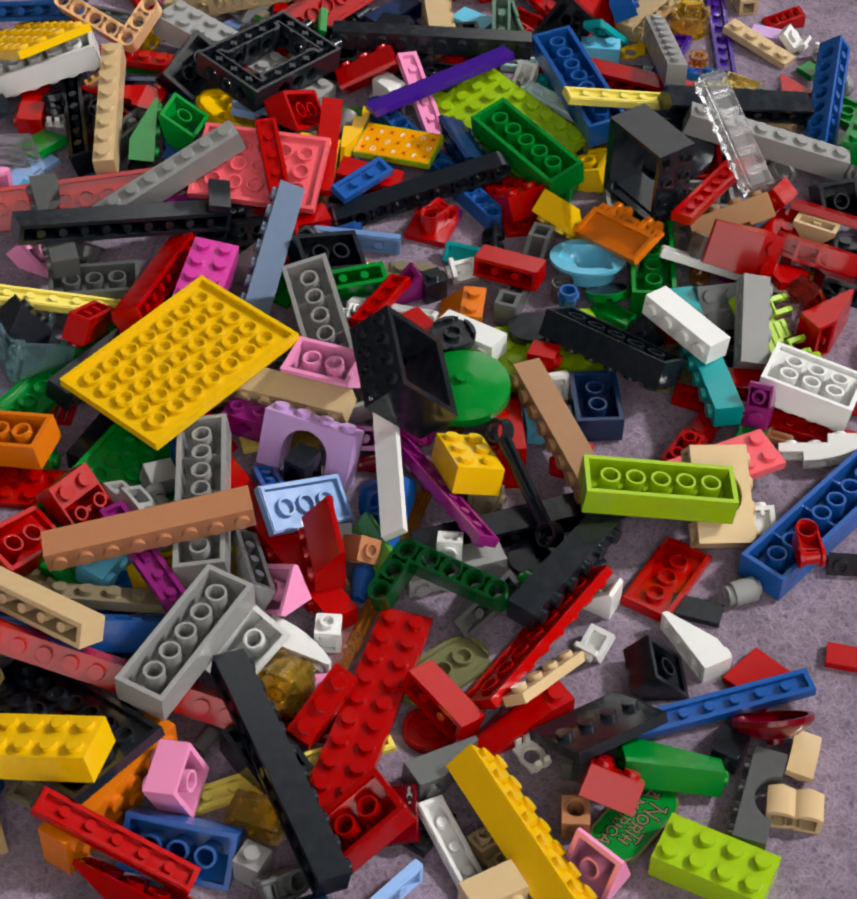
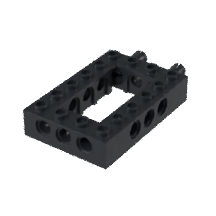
(313, 59)

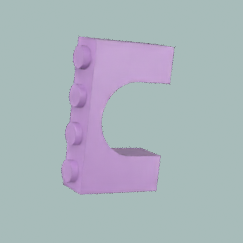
(340, 440)

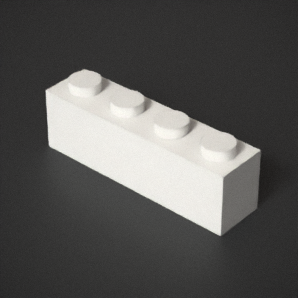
(685, 325)

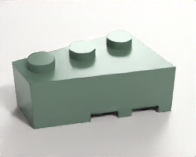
(505, 16)

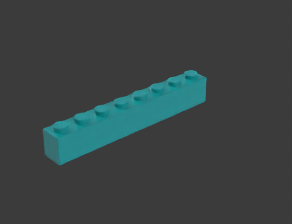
(712, 380)

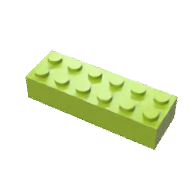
(657, 489)

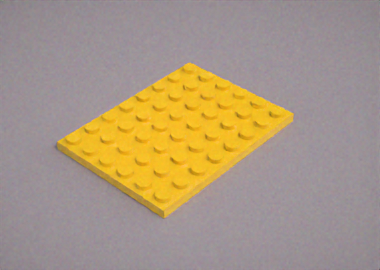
(179, 361)

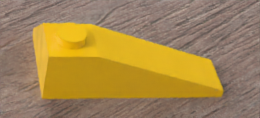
(594, 170)

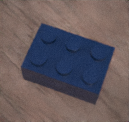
(596, 404)

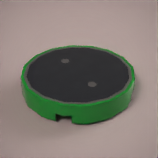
(613, 291)

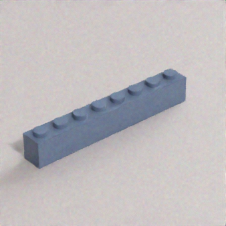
(273, 246)

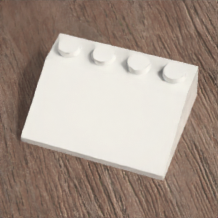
(811, 386)

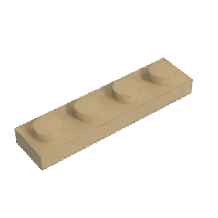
(758, 44)
(542, 679)

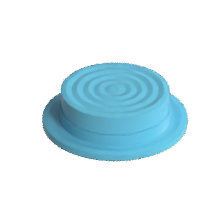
(585, 263)

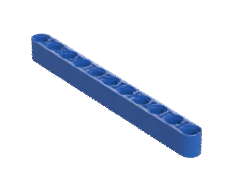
(474, 201)

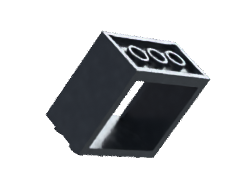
(624, 177)
(410, 394)

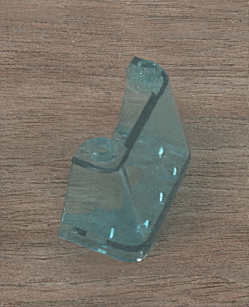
(25, 360)

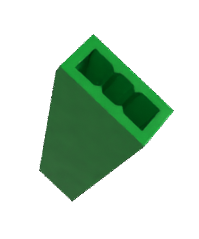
(672, 768)

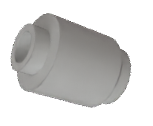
(742, 591)

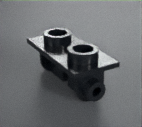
(493, 236)
(841, 564)

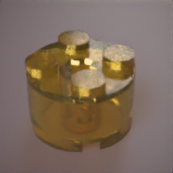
(690, 19)
(287, 676)

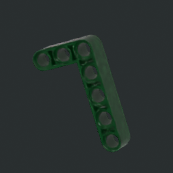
(437, 574)

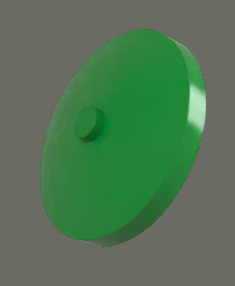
(478, 387)

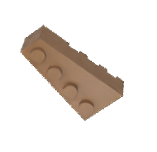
(745, 212)

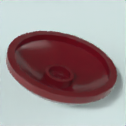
(773, 725)

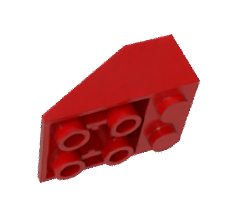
(515, 197)
(824, 322)
(74, 497)

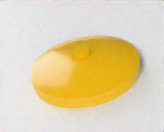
(218, 107)

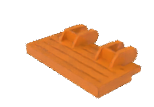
(619, 232)

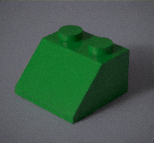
(181, 121)

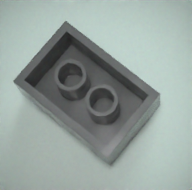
(716, 305)

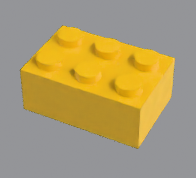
(467, 464)

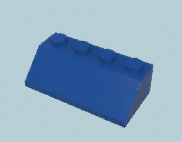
(197, 840)

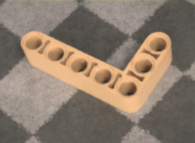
(106, 23)

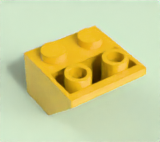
(558, 213)

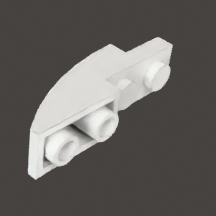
(820, 454)
(304, 647)

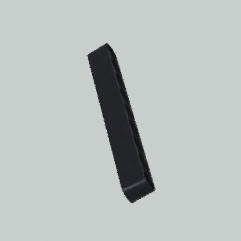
(422, 190)

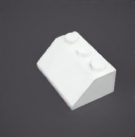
(258, 636)

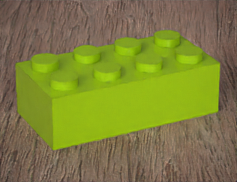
(712, 862)

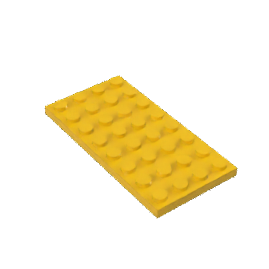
(36, 37)

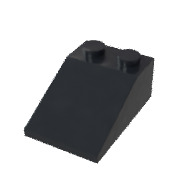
(564, 14)
(236, 754)

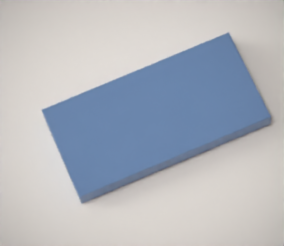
(287, 502)

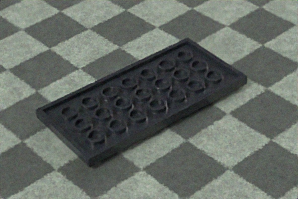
(42, 691)

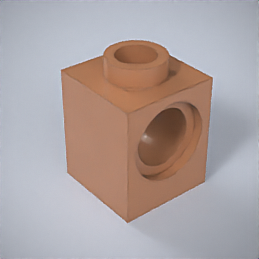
(361, 549)
(574, 805)

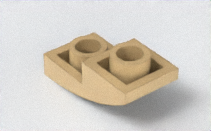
(803, 756)
(485, 848)

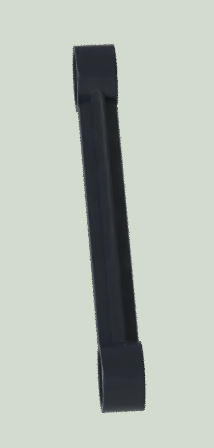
(525, 483)

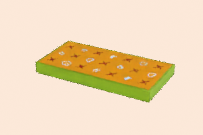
(399, 145)

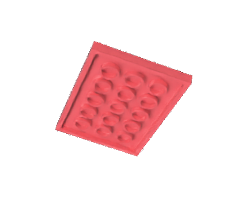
(304, 161)

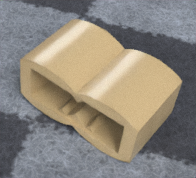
(794, 809)

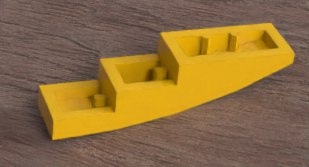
(352, 133)

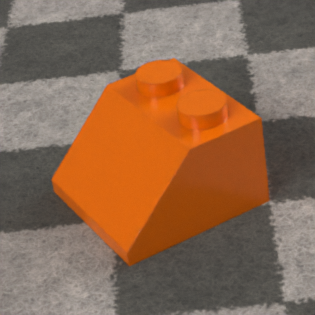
(466, 301)

